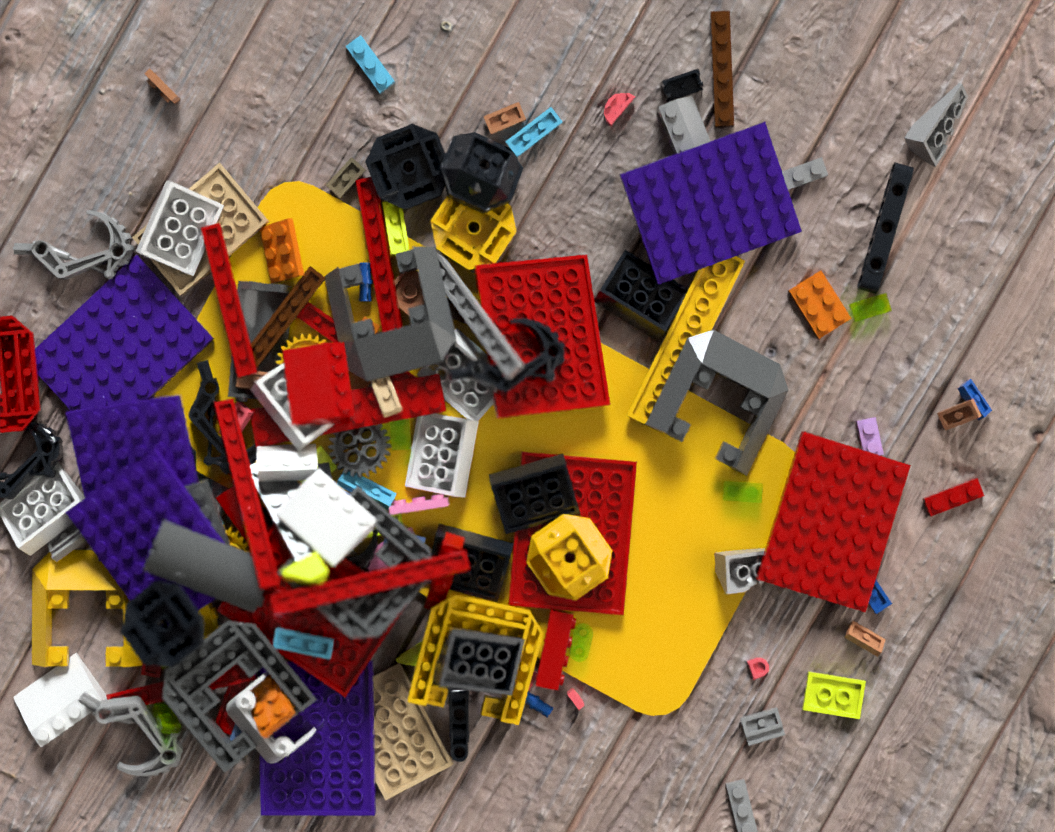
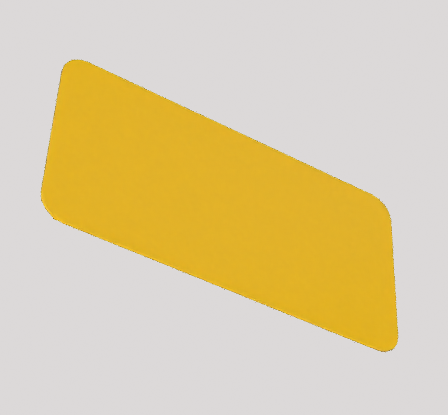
(679, 513)

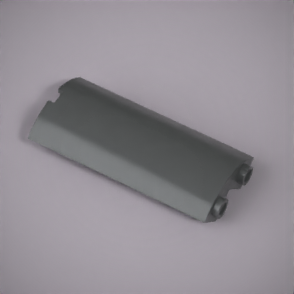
(258, 305)
(205, 566)

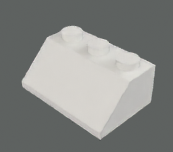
(286, 462)

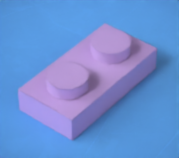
(869, 436)

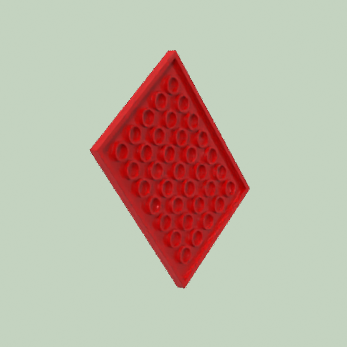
(558, 296)
(605, 496)
(833, 521)
(348, 654)

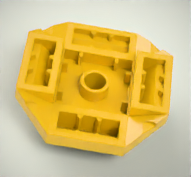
(468, 248)
(572, 535)

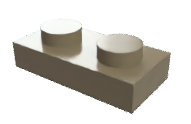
(346, 177)

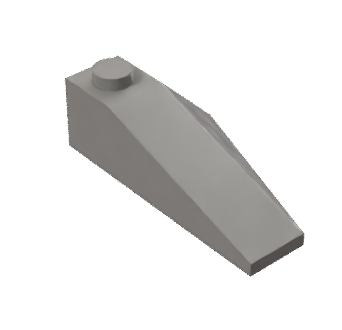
(931, 131)
(738, 569)

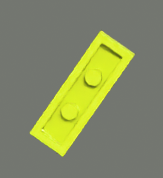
(395, 229)

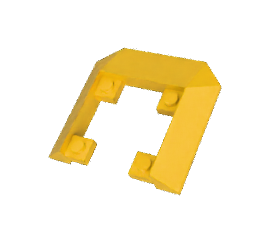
(51, 591)
(485, 617)

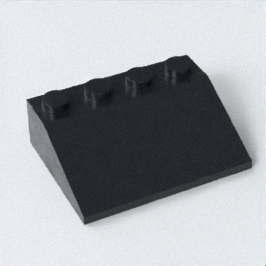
(638, 299)
(533, 493)
(486, 559)
(479, 661)

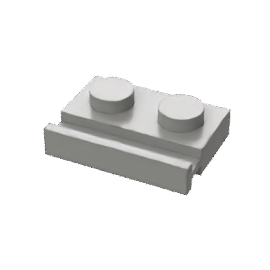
(65, 542)
(762, 726)

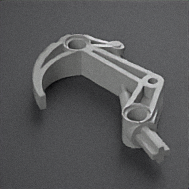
(54, 257)
(123, 711)

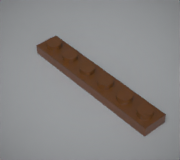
(722, 69)
(286, 314)

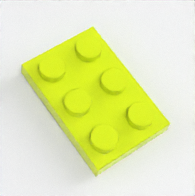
(833, 695)

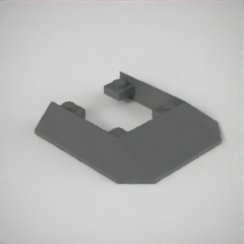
(401, 349)
(697, 364)
(374, 612)
(191, 697)

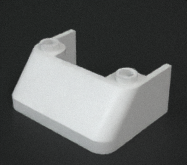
(270, 748)

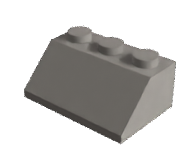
(682, 124)

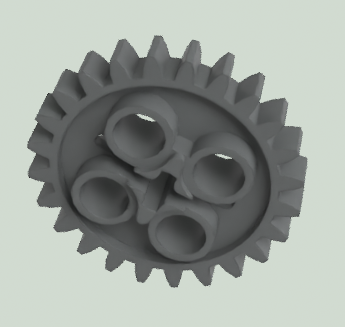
(364, 463)

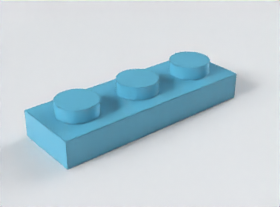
(370, 64)
(534, 132)
(377, 492)
(303, 643)

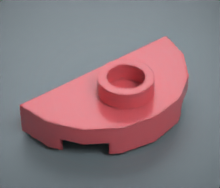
(616, 106)

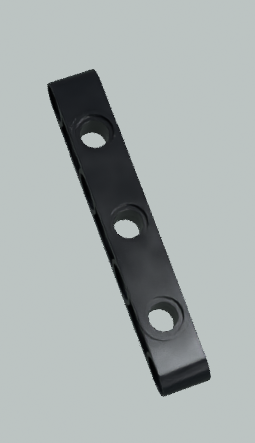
(881, 242)
(459, 726)

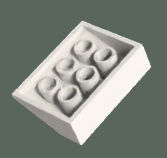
(175, 227)
(465, 394)
(273, 396)
(441, 454)
(40, 510)
(326, 518)
(52, 701)

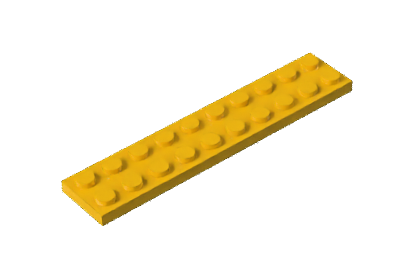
(695, 316)

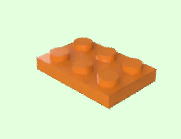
(282, 251)
(819, 304)
(271, 706)

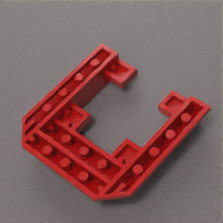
(17, 375)

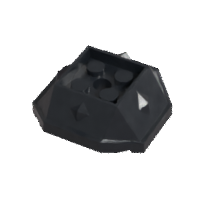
(393, 152)
(476, 186)
(146, 626)

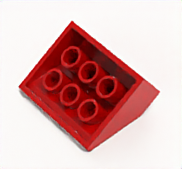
(318, 384)

